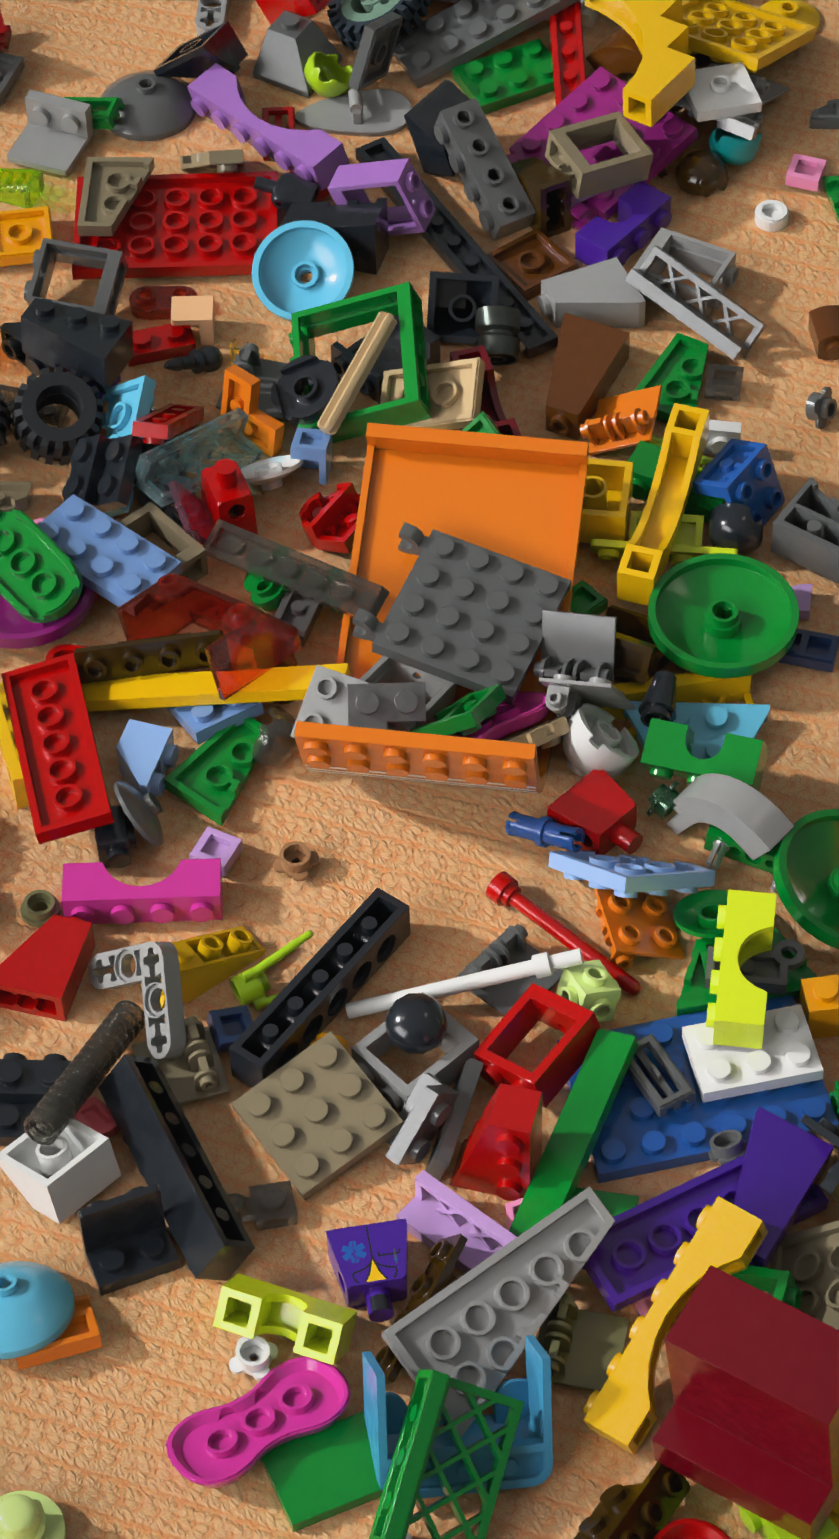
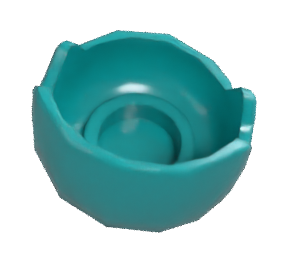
(733, 148)

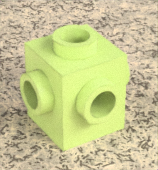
(591, 988)

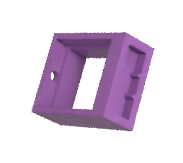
(419, 208)

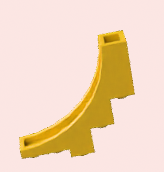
(665, 67)

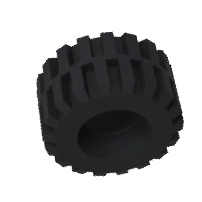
(60, 389)

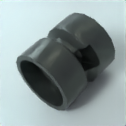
(497, 331)

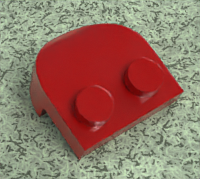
(331, 519)

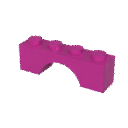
(188, 894)

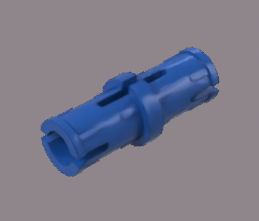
(545, 831)

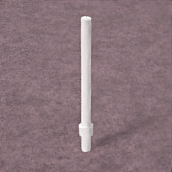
(541, 965)

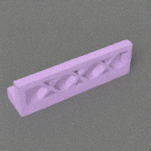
(442, 1213)

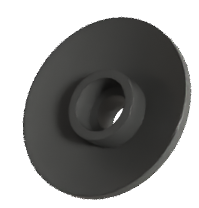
(141, 811)

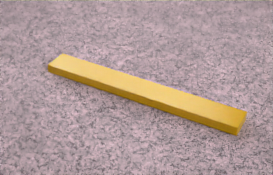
(199, 688)

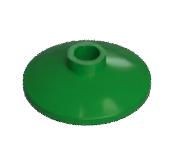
(699, 912)

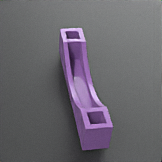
(306, 153)

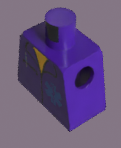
(371, 1265)

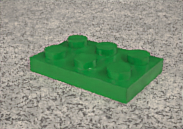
(507, 76)

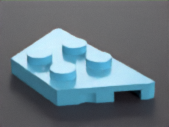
(709, 723)

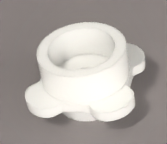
(250, 1347)

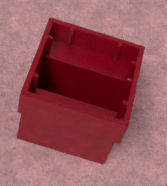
(754, 1403)

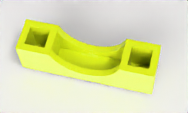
(740, 1005)

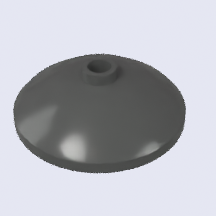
(153, 106)

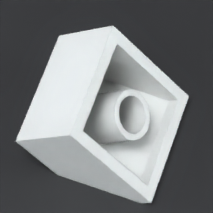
(64, 1174)

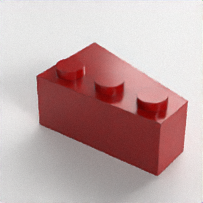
(503, 1145)

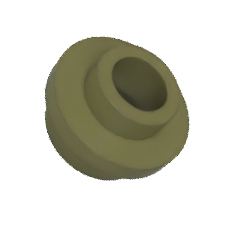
(37, 901)

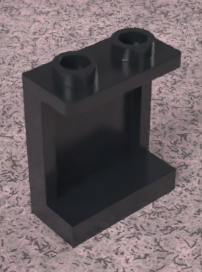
(389, 359)

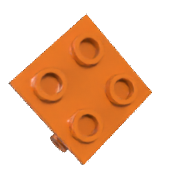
(622, 420)
(637, 927)

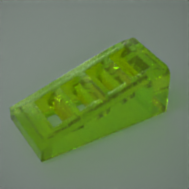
(21, 186)

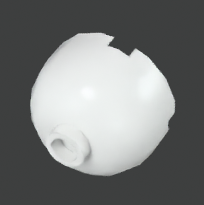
(597, 743)

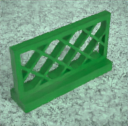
(415, 1451)

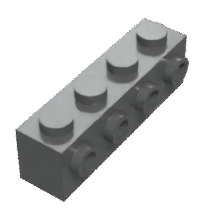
(484, 169)

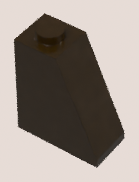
(549, 194)

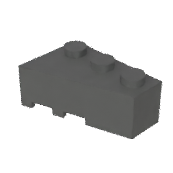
(809, 531)

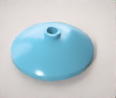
(299, 250)
(33, 1307)

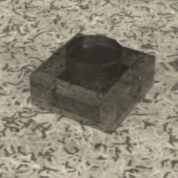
(724, 382)

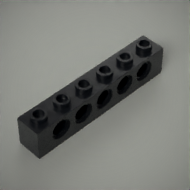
(321, 988)

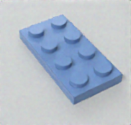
(107, 553)

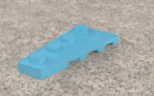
(126, 404)

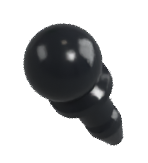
(204, 359)

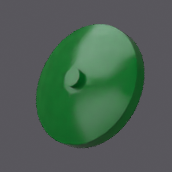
(723, 615)
(809, 874)

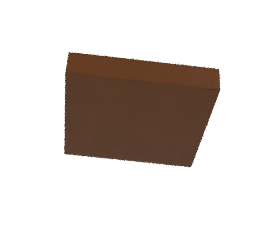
(530, 261)

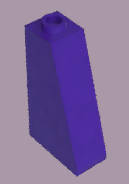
(778, 1176)

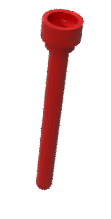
(505, 891)

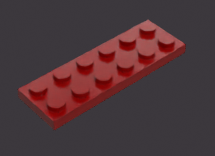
(57, 748)

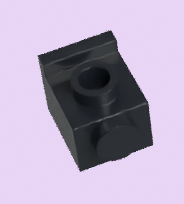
(116, 840)

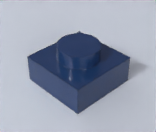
(228, 1025)

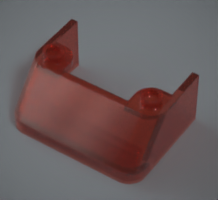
(251, 637)

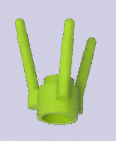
(252, 984)

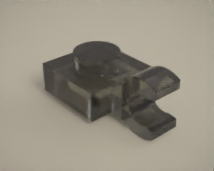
(268, 1205)

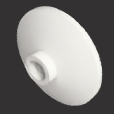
(270, 471)

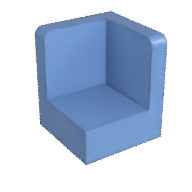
(315, 450)

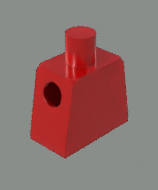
(226, 487)
(601, 811)

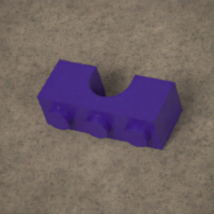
(640, 217)

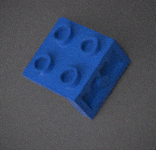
(743, 476)

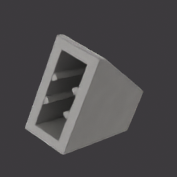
(593, 294)

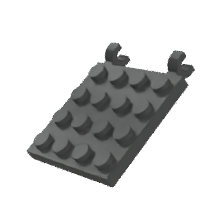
(465, 613)

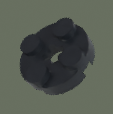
(296, 375)

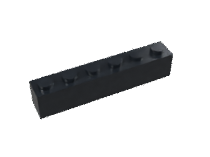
(173, 1158)

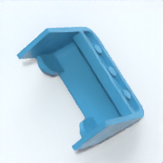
(532, 1447)

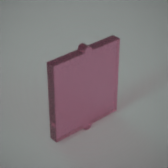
(192, 513)

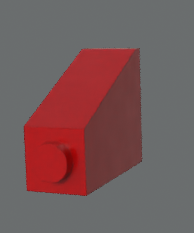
(48, 968)

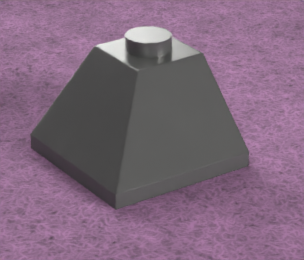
(286, 52)

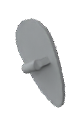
(357, 113)

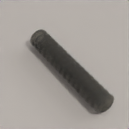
(84, 1073)

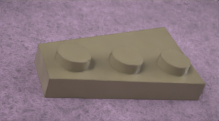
(109, 192)

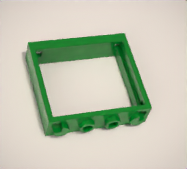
(361, 310)

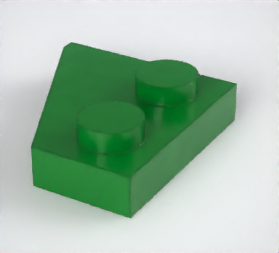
(466, 713)

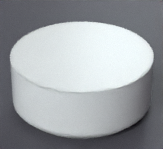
(771, 215)

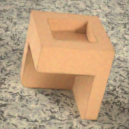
(195, 312)

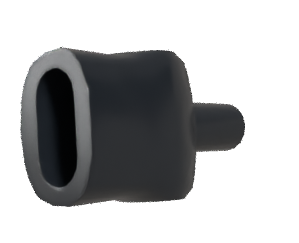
(288, 190)

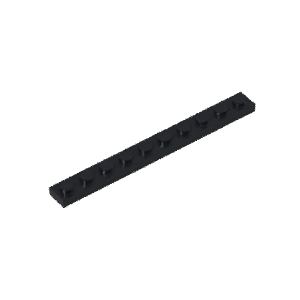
(466, 256)

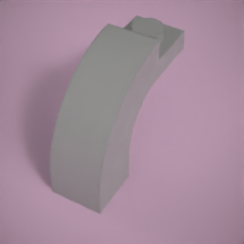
(733, 808)

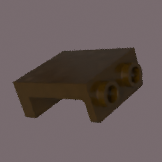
(635, 651)

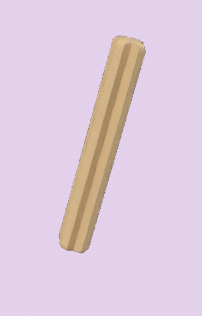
(356, 373)

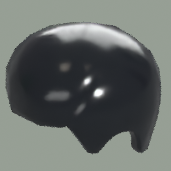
(734, 528)
(416, 1023)

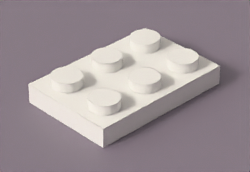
(732, 1071)

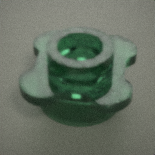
(662, 800)

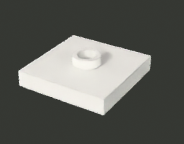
(723, 93)

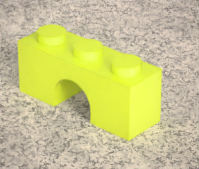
(258, 1307)

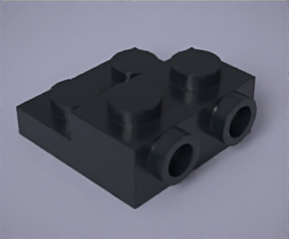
(103, 471)
(22, 1087)

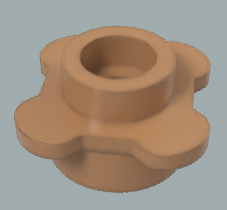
(295, 852)

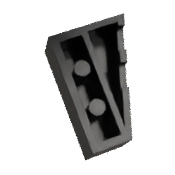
(360, 225)

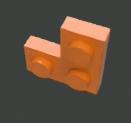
(242, 391)

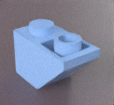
(145, 755)

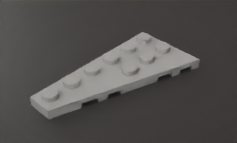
(482, 1318)

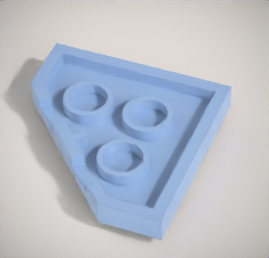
(631, 873)

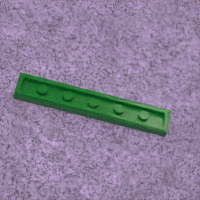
(577, 1128)

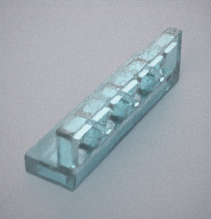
(188, 453)

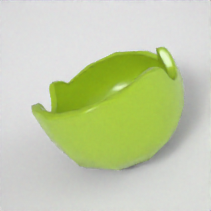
(327, 75)

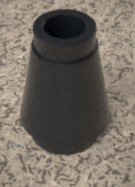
(659, 699)

